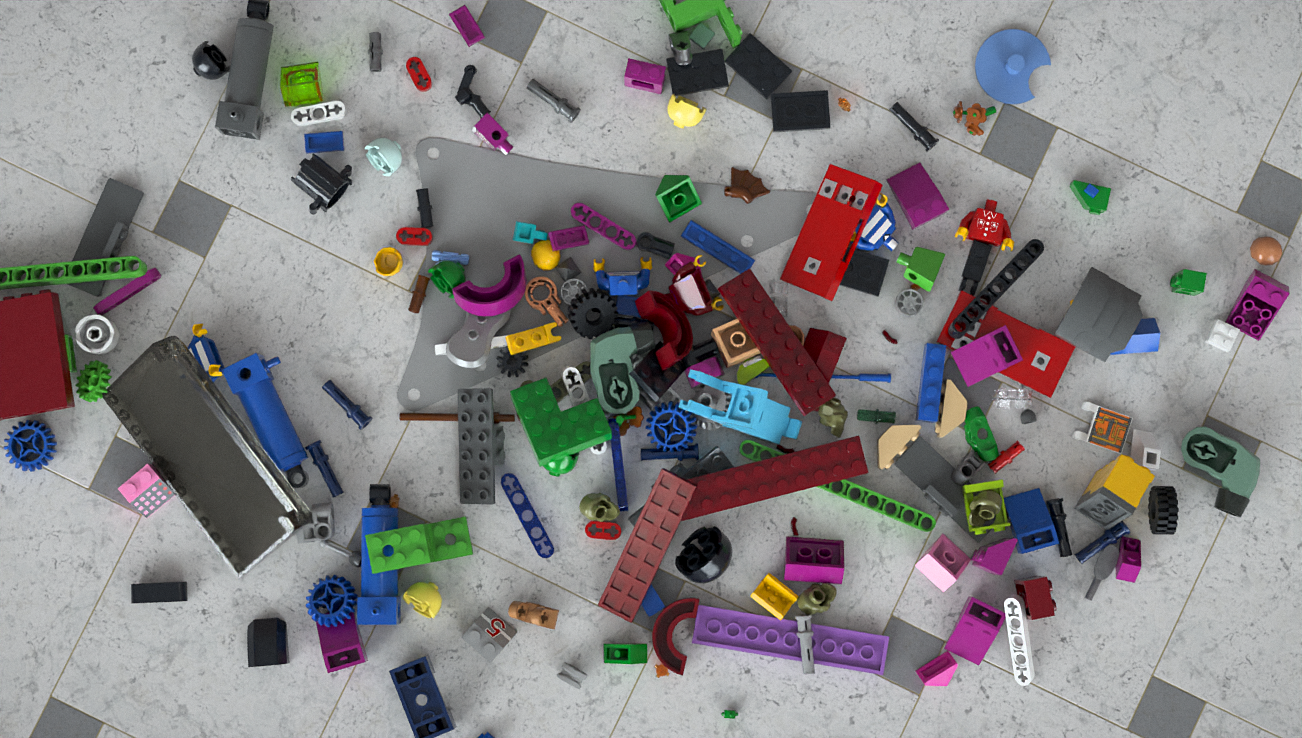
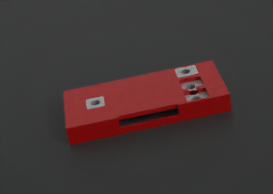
(830, 230)
(1029, 341)

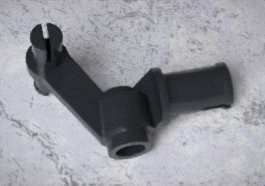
(466, 96)

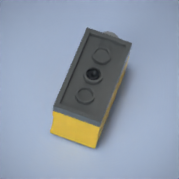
(1114, 492)

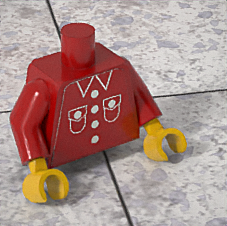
(986, 227)

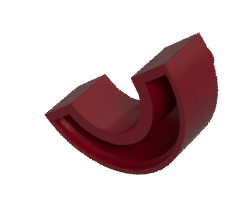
(672, 324)
(663, 630)

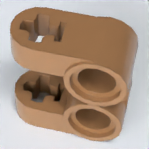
(534, 614)

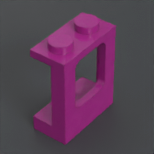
(644, 76)

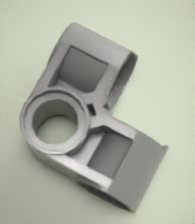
(322, 516)

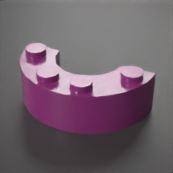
(497, 298)

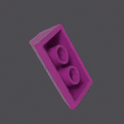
(994, 555)
(814, 560)

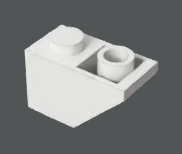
(1145, 450)

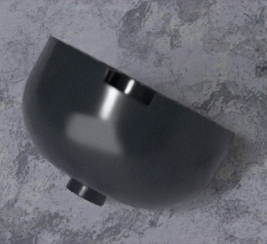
(711, 561)

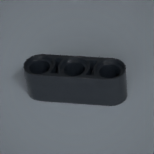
(159, 592)

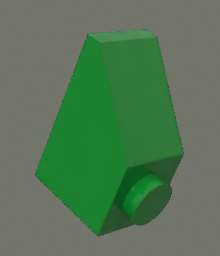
(1094, 205)
(625, 653)

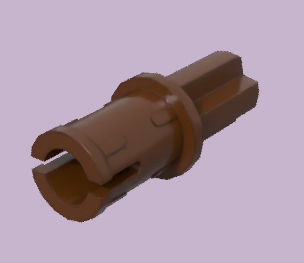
(418, 294)

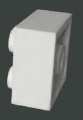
(1222, 335)

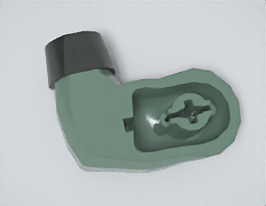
(612, 364)
(1225, 461)

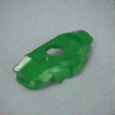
(986, 447)

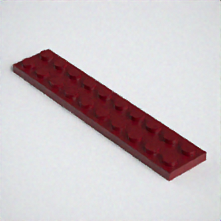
(776, 476)

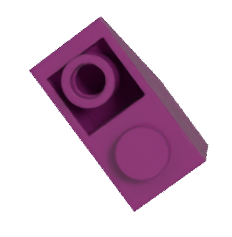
(1129, 559)

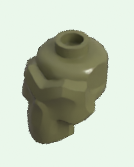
(833, 415)
(598, 507)
(984, 507)
(816, 598)

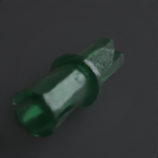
(876, 416)

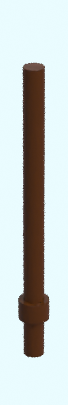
(450, 417)

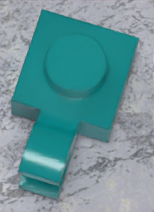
(527, 232)

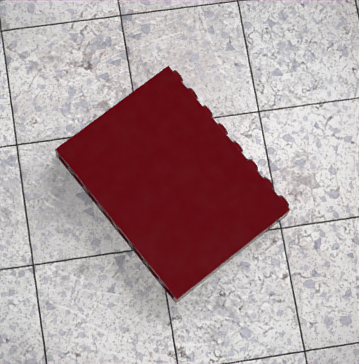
(33, 356)

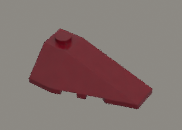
(824, 349)

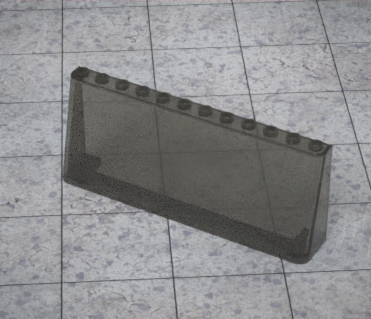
(206, 455)

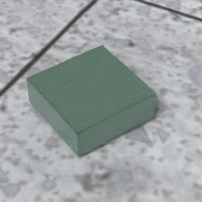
(702, 35)

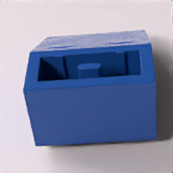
(1030, 521)

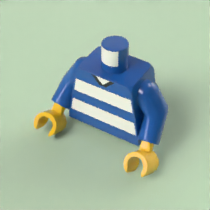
(878, 228)
(624, 281)
(206, 352)

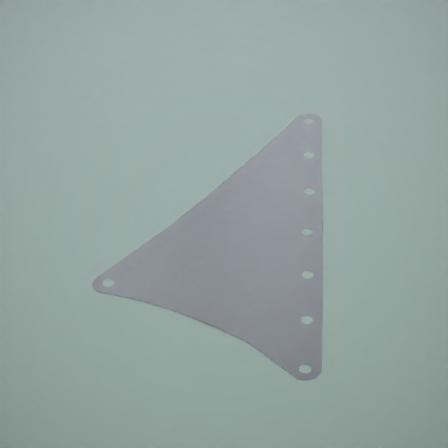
(475, 212)

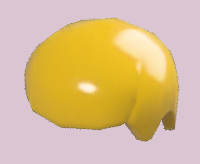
(544, 256)
(388, 261)

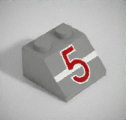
(489, 634)

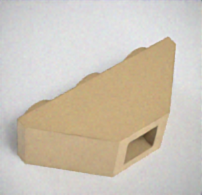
(951, 409)
(894, 442)

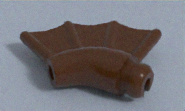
(745, 186)

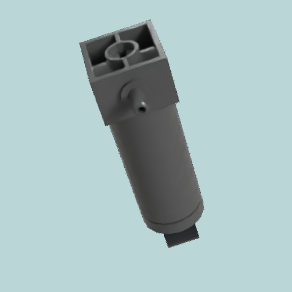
(241, 110)

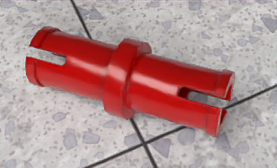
(1006, 457)

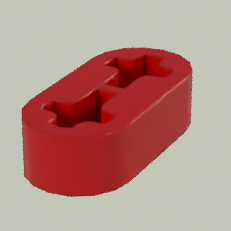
(423, 72)
(414, 241)
(601, 535)

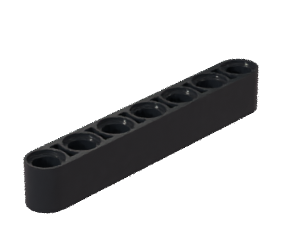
(1002, 283)

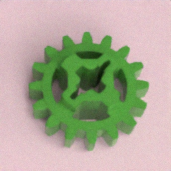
(93, 381)

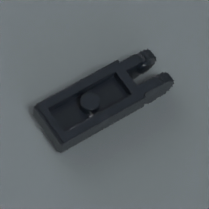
(975, 265)

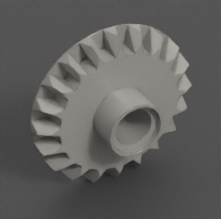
(718, 400)

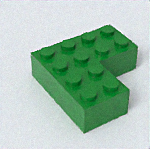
(557, 432)

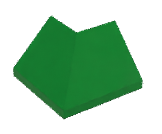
(677, 196)

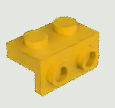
(774, 596)

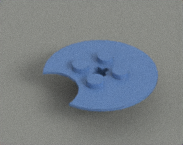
(1006, 65)

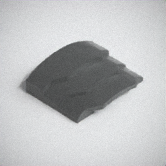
(1101, 316)

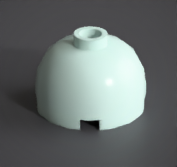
(385, 155)

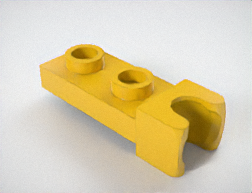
(531, 339)

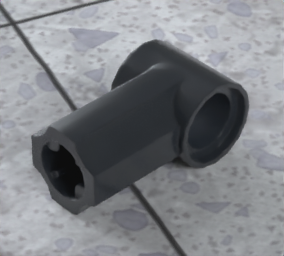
(658, 246)
(700, 352)

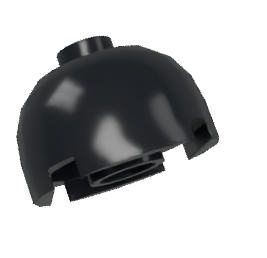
(209, 62)

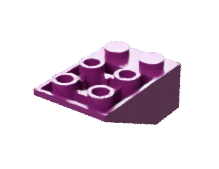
(1257, 304)
(986, 356)
(975, 630)
(342, 644)

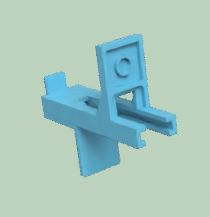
(747, 412)

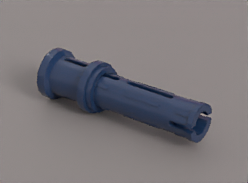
(353, 411)
(691, 452)
(320, 460)
(1112, 538)

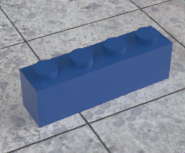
(930, 382)

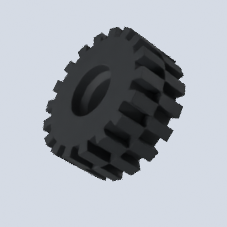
(583, 304)
(1163, 510)

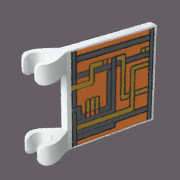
(1106, 429)

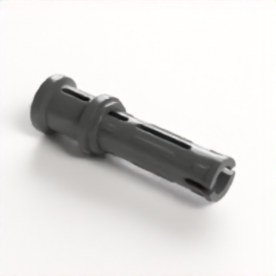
(560, 105)

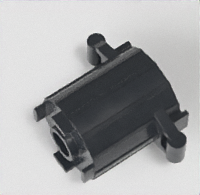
(322, 182)

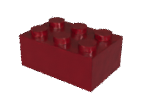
(1036, 596)

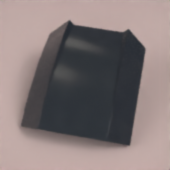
(267, 642)

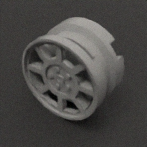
(571, 288)
(909, 303)
(572, 675)

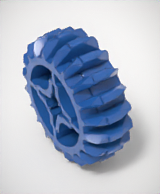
(664, 425)
(35, 439)
(327, 587)

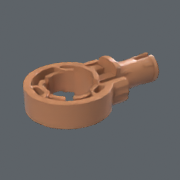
(552, 309)

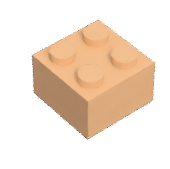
(734, 343)

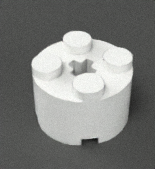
(86, 335)

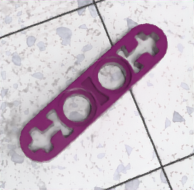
(601, 229)
(127, 292)

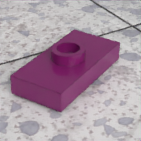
(467, 26)
(568, 238)

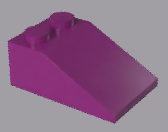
(917, 195)

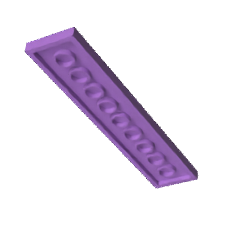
(779, 639)

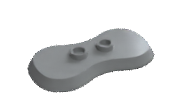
(472, 342)

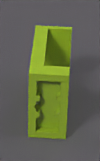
(1000, 518)

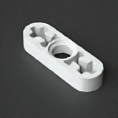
(331, 106)

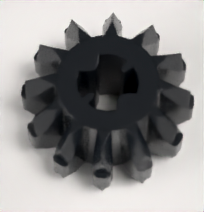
(518, 364)

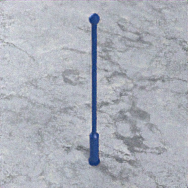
(861, 377)

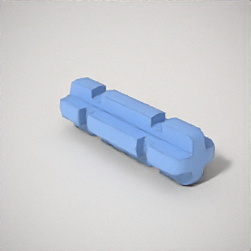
(455, 257)

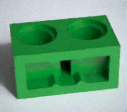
(1188, 282)

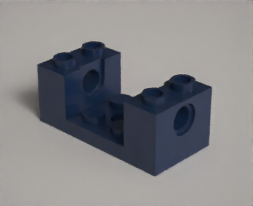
(417, 679)

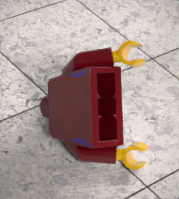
(690, 290)

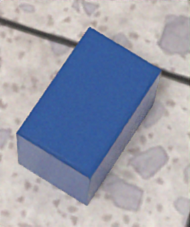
(1091, 190)

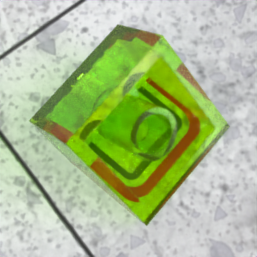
(301, 84)

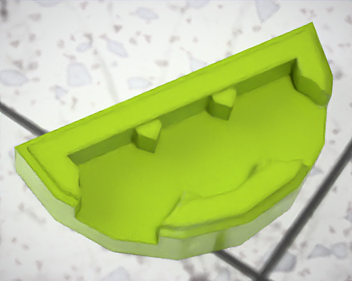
(748, 373)

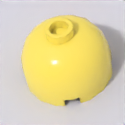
(684, 111)
(424, 598)

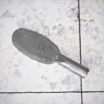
(1103, 568)

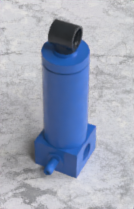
(268, 414)
(379, 591)

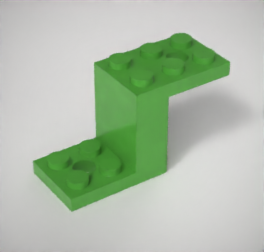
(695, 11)
(418, 545)

